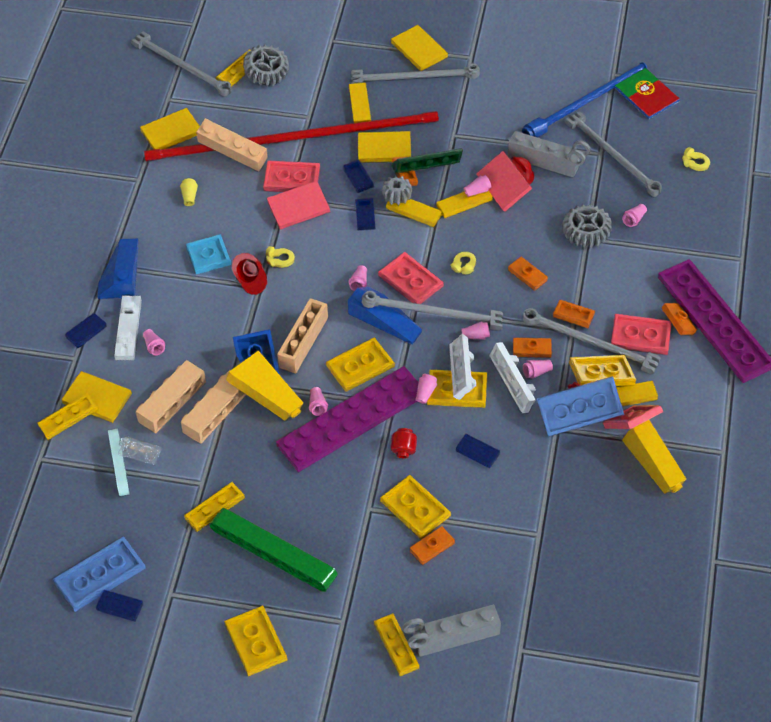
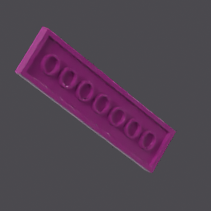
(716, 320)
(349, 419)

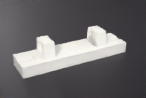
(128, 328)
(460, 367)
(511, 376)

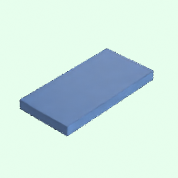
(580, 406)
(99, 573)

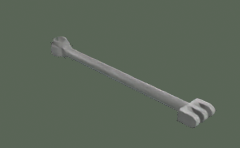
(143, 39)
(471, 71)
(653, 187)
(494, 319)
(648, 363)

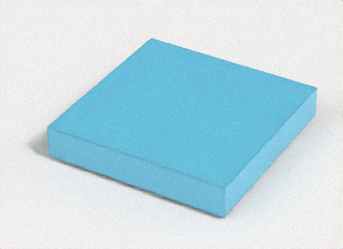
(208, 254)

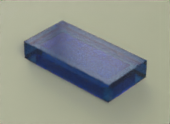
(358, 176)
(365, 214)
(86, 330)
(477, 450)
(119, 605)

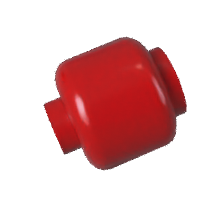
(403, 443)

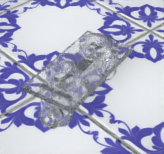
(139, 450)

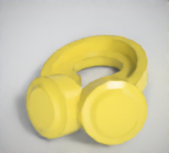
(690, 154)
(271, 253)
(468, 268)

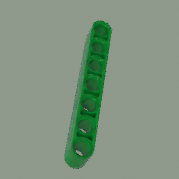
(273, 549)

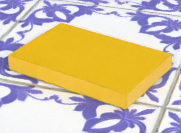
(419, 48)
(170, 129)
(383, 146)
(360, 364)
(600, 367)
(443, 392)
(106, 395)
(415, 506)
(255, 640)

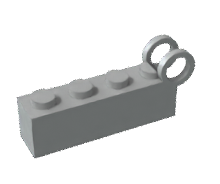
(547, 153)
(453, 630)

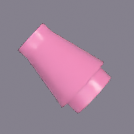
(478, 186)
(633, 216)
(359, 278)
(477, 331)
(154, 343)
(535, 368)
(426, 386)
(317, 402)

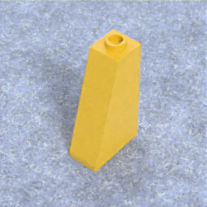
(265, 386)
(654, 457)

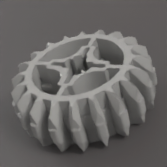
(265, 69)
(587, 231)

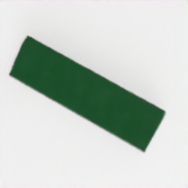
(427, 160)

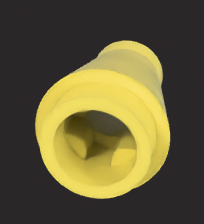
(189, 190)

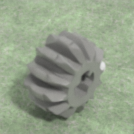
(397, 190)

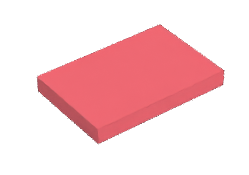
(284, 175)
(506, 181)
(298, 205)
(410, 278)
(641, 334)
(633, 416)

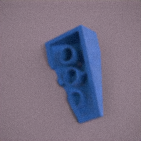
(120, 272)
(382, 317)
(250, 343)

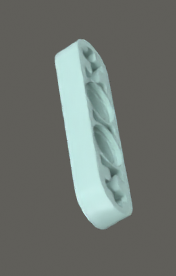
(118, 462)

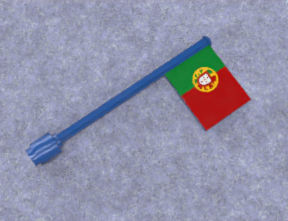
(636, 85)

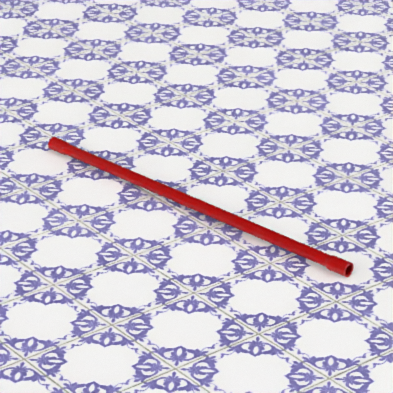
(428, 117)

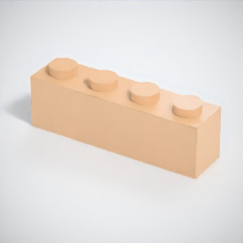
(232, 145)
(302, 336)
(170, 396)
(211, 410)

